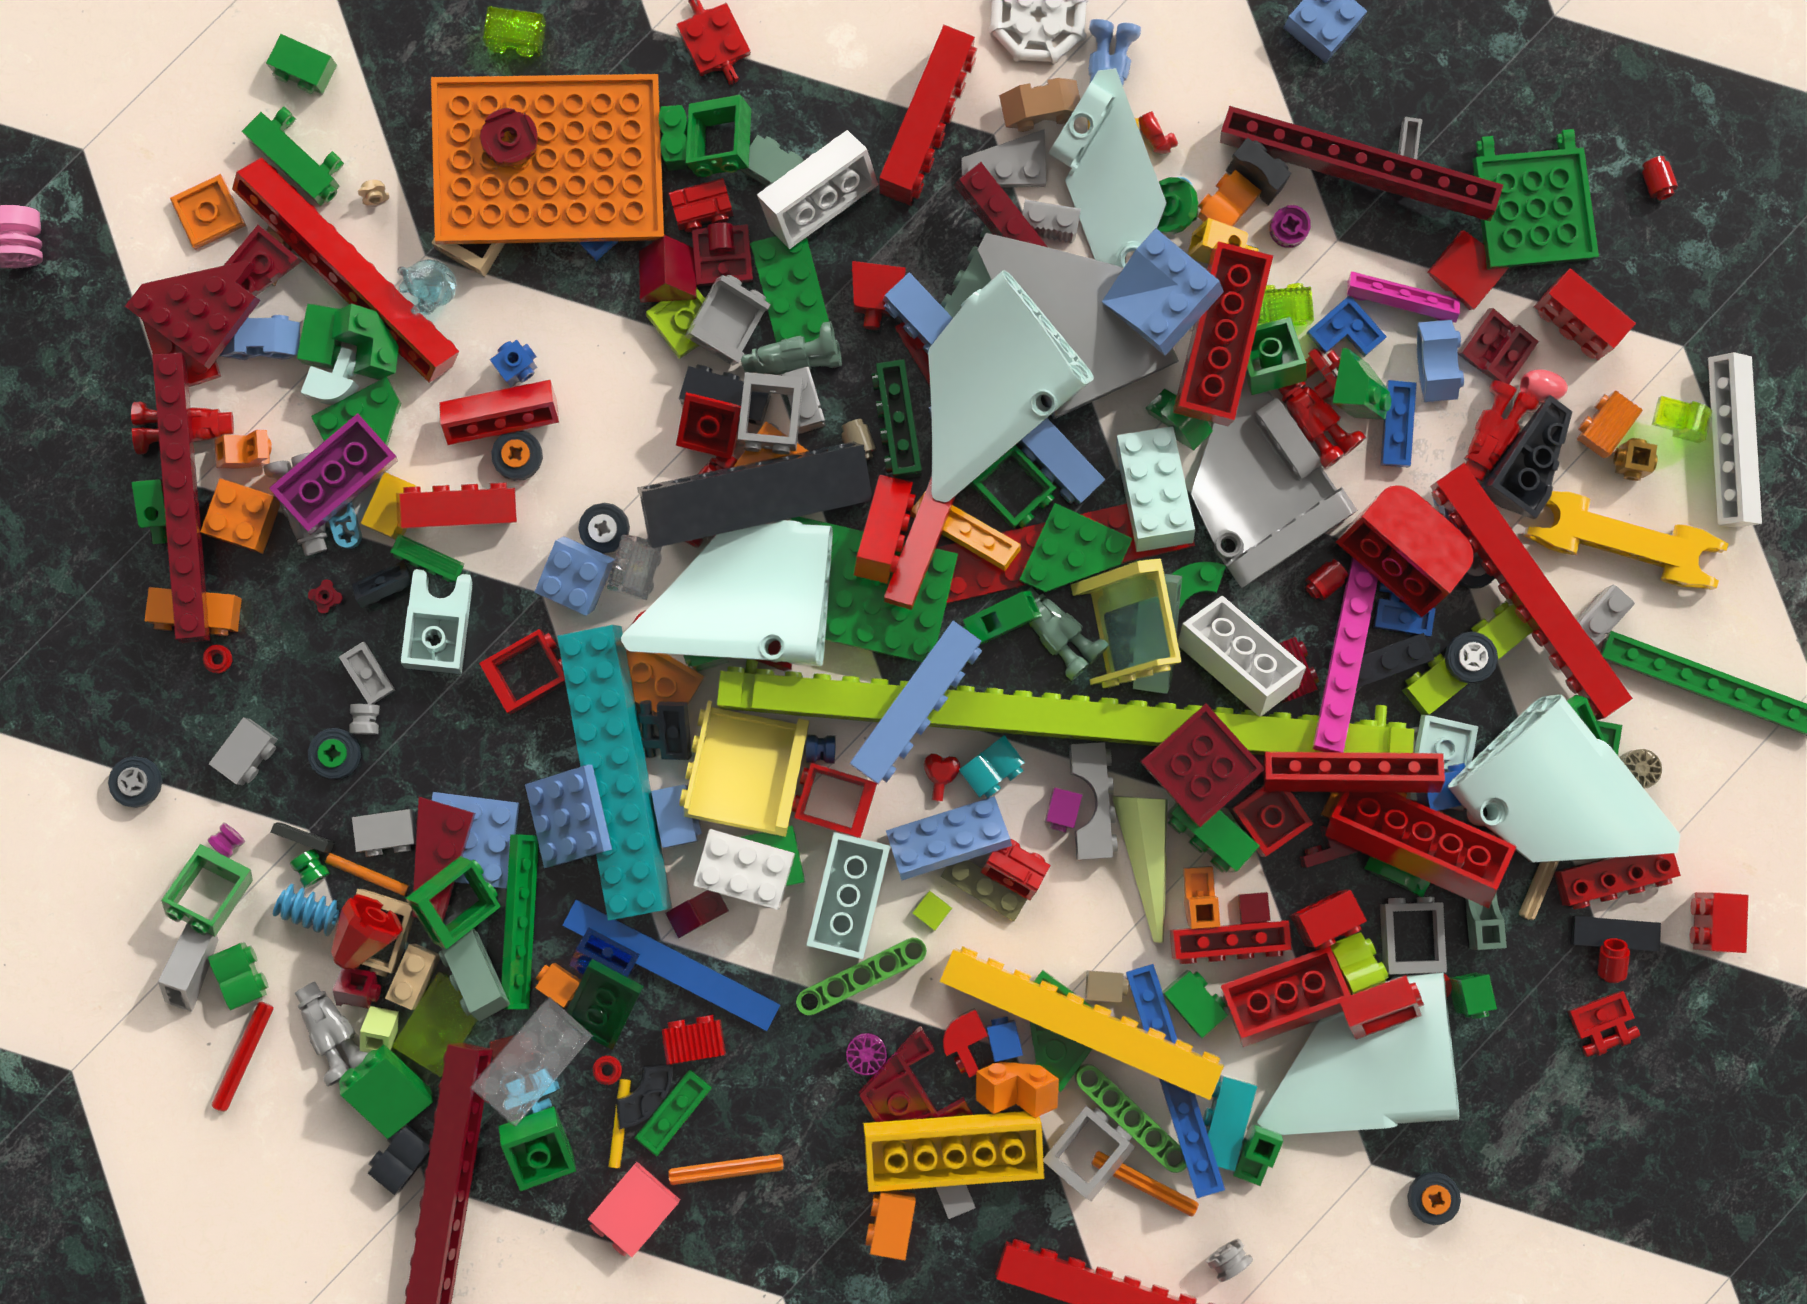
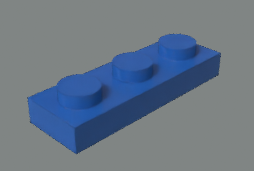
(1399, 425)

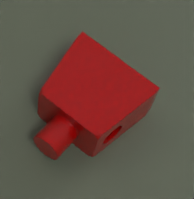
(870, 286)

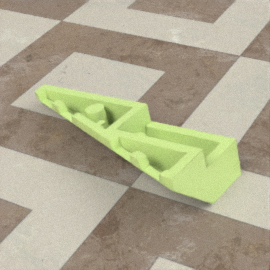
(1145, 834)

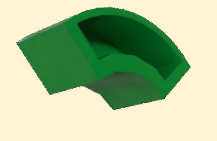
(1199, 579)

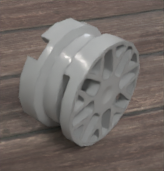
(1229, 1260)

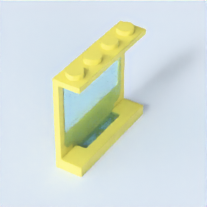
(1134, 621)

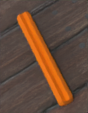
(726, 1169)
(1149, 1186)

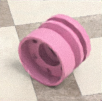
(17, 237)

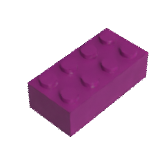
(334, 474)

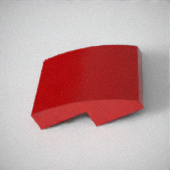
(1465, 271)

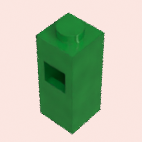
(1003, 617)

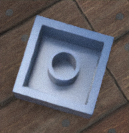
(1324, 24)
(574, 575)

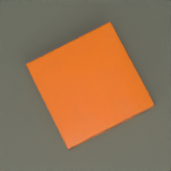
(207, 211)

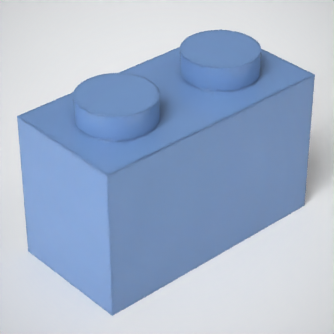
(672, 824)

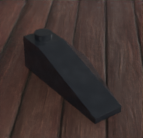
(1527, 468)

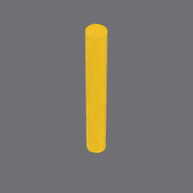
(618, 1134)

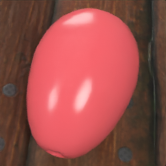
(1543, 383)

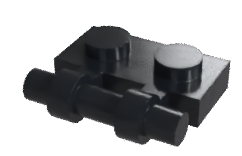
(673, 728)

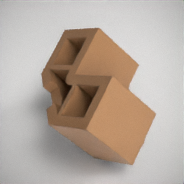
(1028, 106)

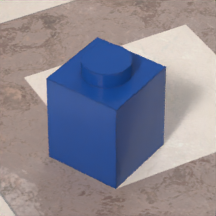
(1004, 1039)

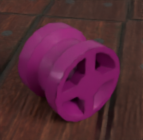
(226, 840)

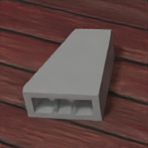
(187, 968)

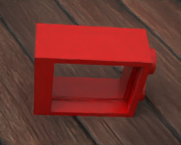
(499, 684)
(807, 779)
(1382, 1007)

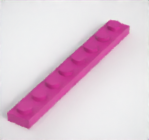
(1345, 659)

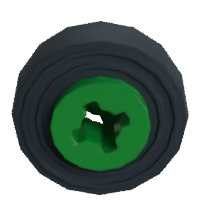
(344, 756)

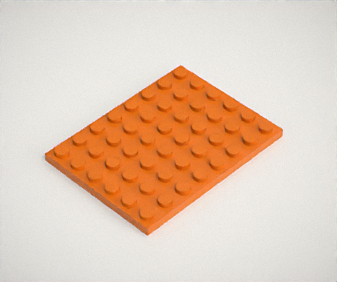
(591, 168)

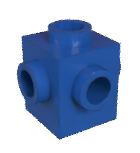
(506, 365)

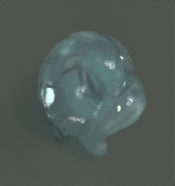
(430, 282)

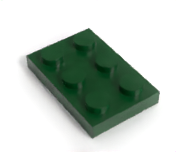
(604, 1003)

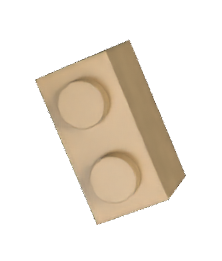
(413, 976)

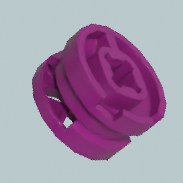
(1290, 226)
(866, 1054)

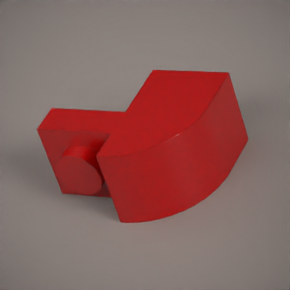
(959, 1035)

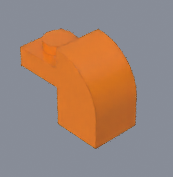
(243, 450)
(1200, 898)

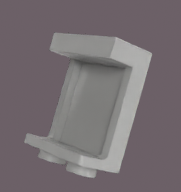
(727, 319)

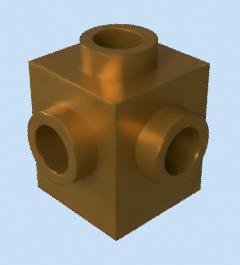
(1643, 455)

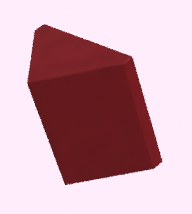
(667, 271)

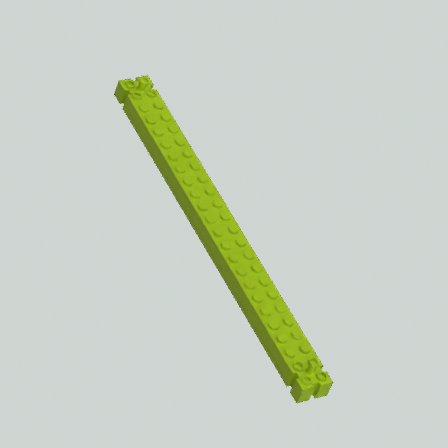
(1036, 716)

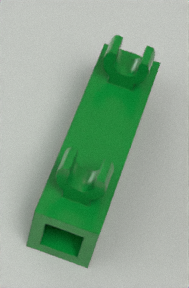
(291, 159)

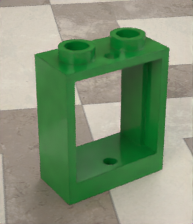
(715, 113)
(1038, 477)
(219, 865)
(447, 935)

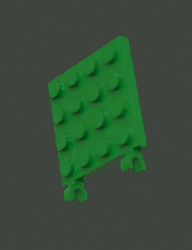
(1542, 205)

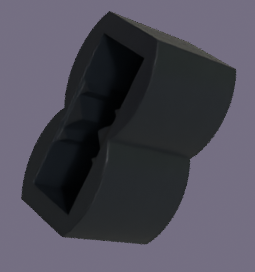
(400, 1159)

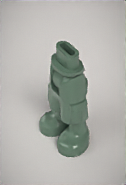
(795, 354)
(1058, 629)

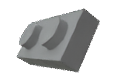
(367, 673)

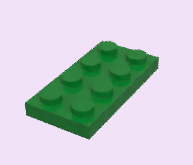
(790, 288)

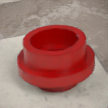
(209, 655)
(598, 1070)

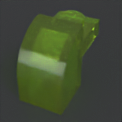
(1687, 420)

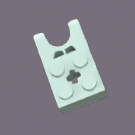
(439, 617)

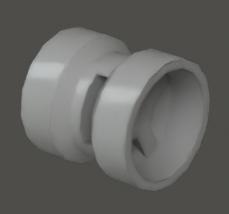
(364, 719)

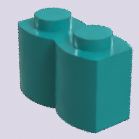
(992, 766)

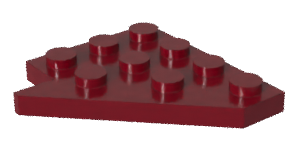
(197, 308)

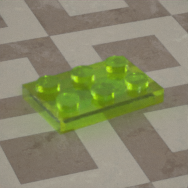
(434, 1025)

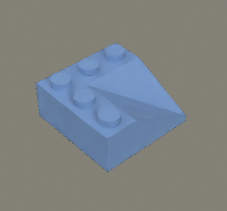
(1162, 292)

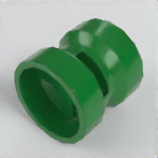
(309, 868)

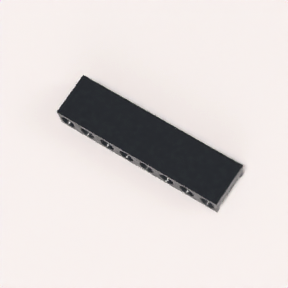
(755, 494)

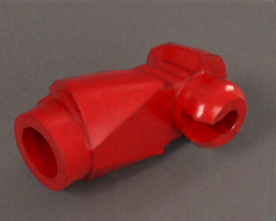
(1152, 131)

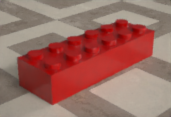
(927, 115)
(1224, 336)
(1422, 843)

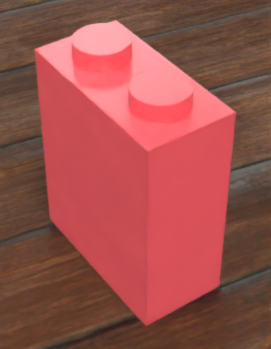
(633, 1210)

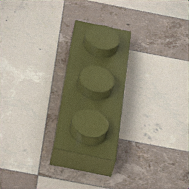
(969, 879)

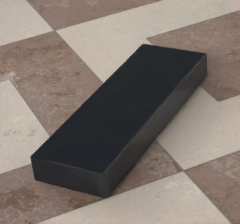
(1637, 934)

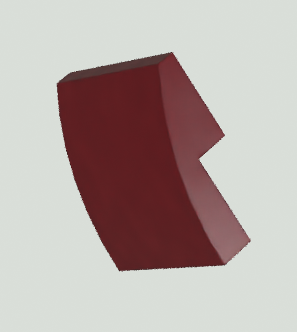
(1497, 347)

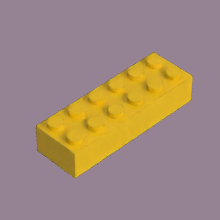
(953, 1151)

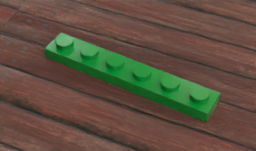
(519, 920)

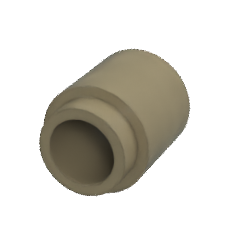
(859, 433)

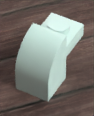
(334, 386)

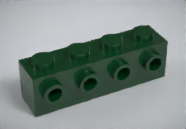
(898, 419)

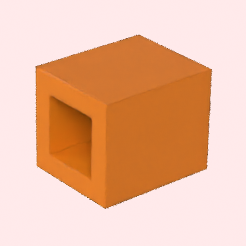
(557, 984)

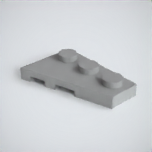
(1014, 162)

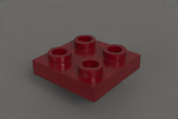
(722, 251)

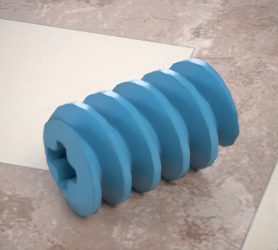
(307, 910)

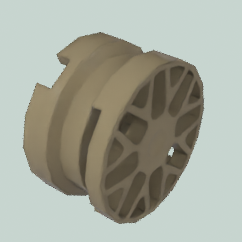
(1643, 766)

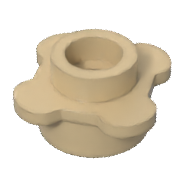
(373, 192)

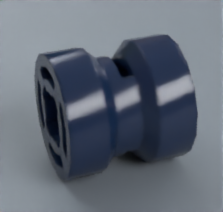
(820, 749)

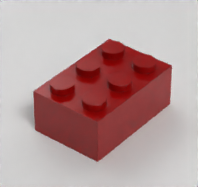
(1584, 315)

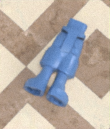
(1100, 59)

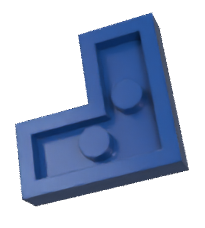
(1350, 321)

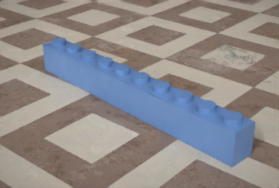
(1045, 443)

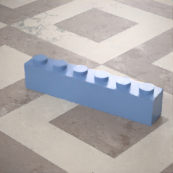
(915, 703)

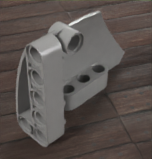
(1071, 296)
(1264, 488)

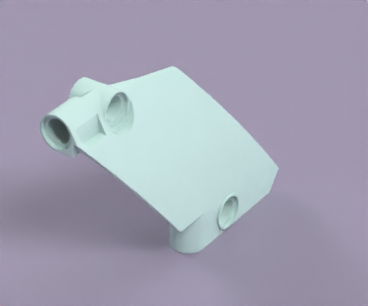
(1110, 172)

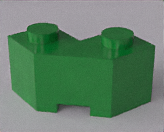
(375, 345)

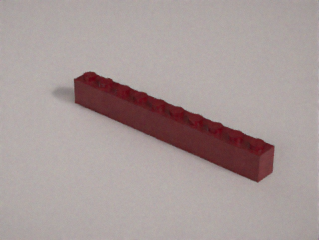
(1363, 164)
(181, 498)
(448, 1177)

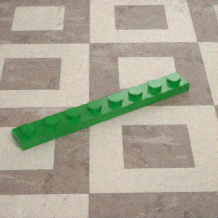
(1705, 681)

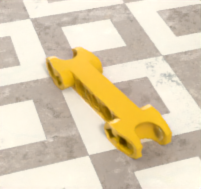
(1674, 552)

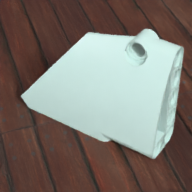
(1561, 791)
(1372, 1080)

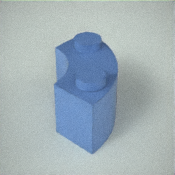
(1439, 360)

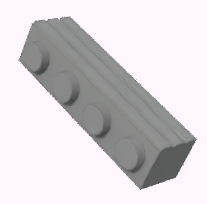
(1409, 137)

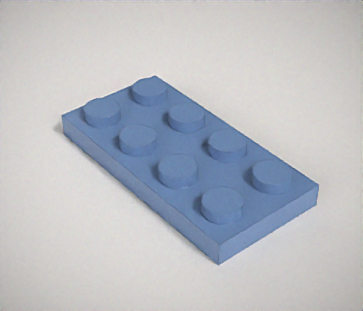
(948, 838)

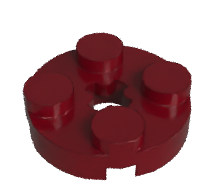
(516, 123)

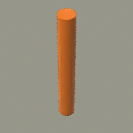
(367, 874)

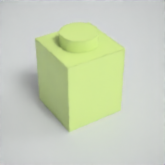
(378, 1029)

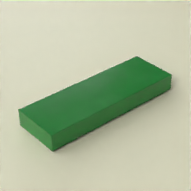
(673, 1112)

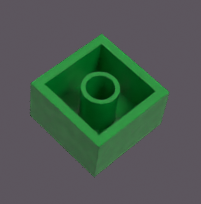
(1275, 357)
(537, 1149)

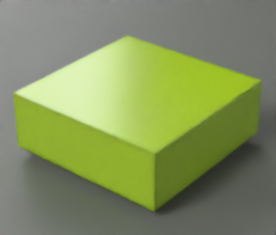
(932, 910)

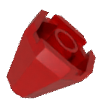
(363, 931)

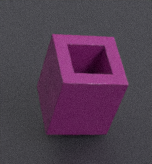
(1063, 809)

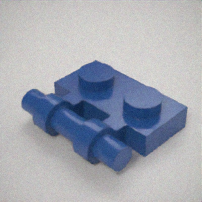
(1400, 617)

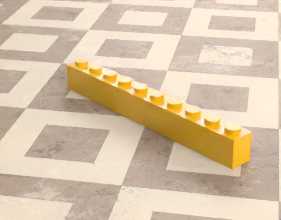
(1082, 1023)

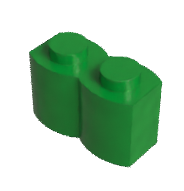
(674, 137)
(238, 975)

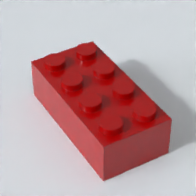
(1285, 996)

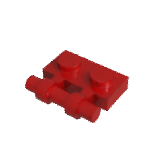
(1601, 1015)

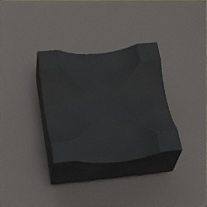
(1260, 169)

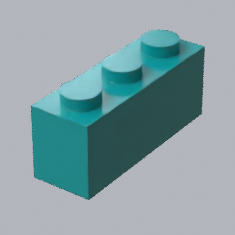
(1228, 1119)

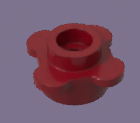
(317, 596)

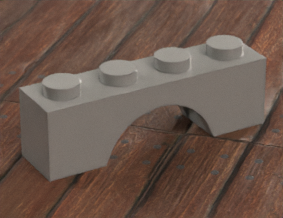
(1090, 764)

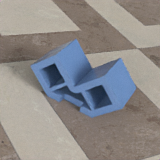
(265, 337)

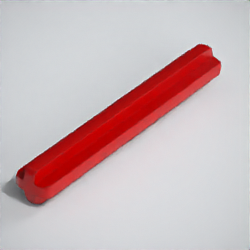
(242, 1056)

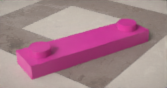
(1402, 296)

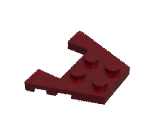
(896, 1092)

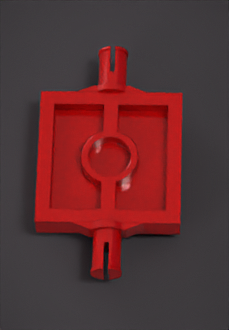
(713, 40)

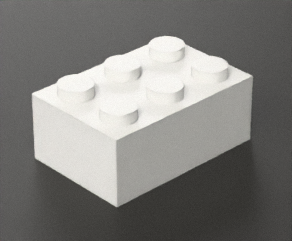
(744, 869)

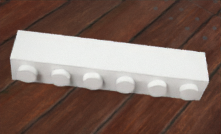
(1734, 440)

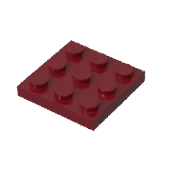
(1202, 765)

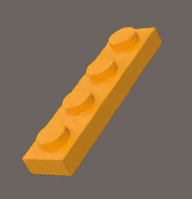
(977, 537)

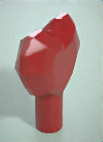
(941, 772)

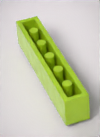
(1437, 685)

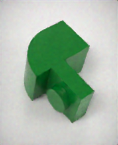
(1187, 429)
(1395, 875)
(1257, 1154)

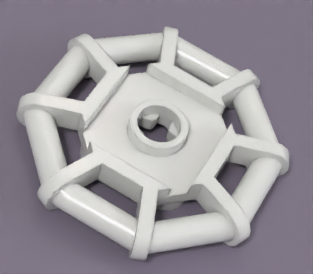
(1038, 32)

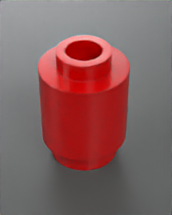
(1659, 178)
(1326, 580)
(1613, 960)

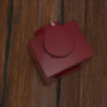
(356, 988)

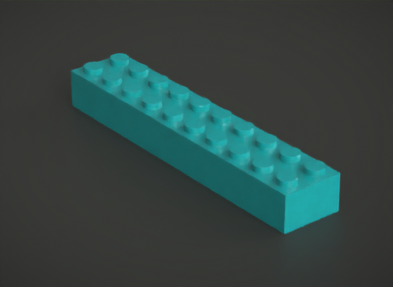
(611, 742)

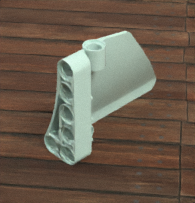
(991, 380)
(743, 596)

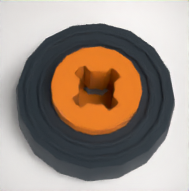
(524, 462)
(1424, 1192)

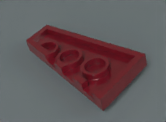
(268, 256)
(439, 842)

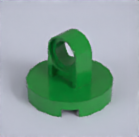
(1180, 205)

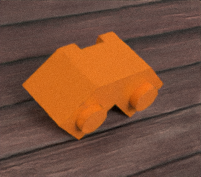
(1017, 1083)

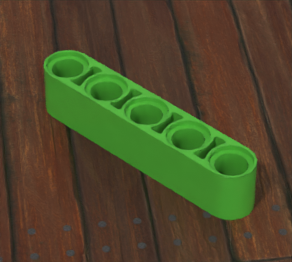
(846, 977)
(1121, 1107)

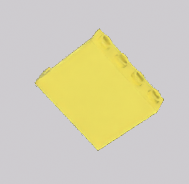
(744, 770)

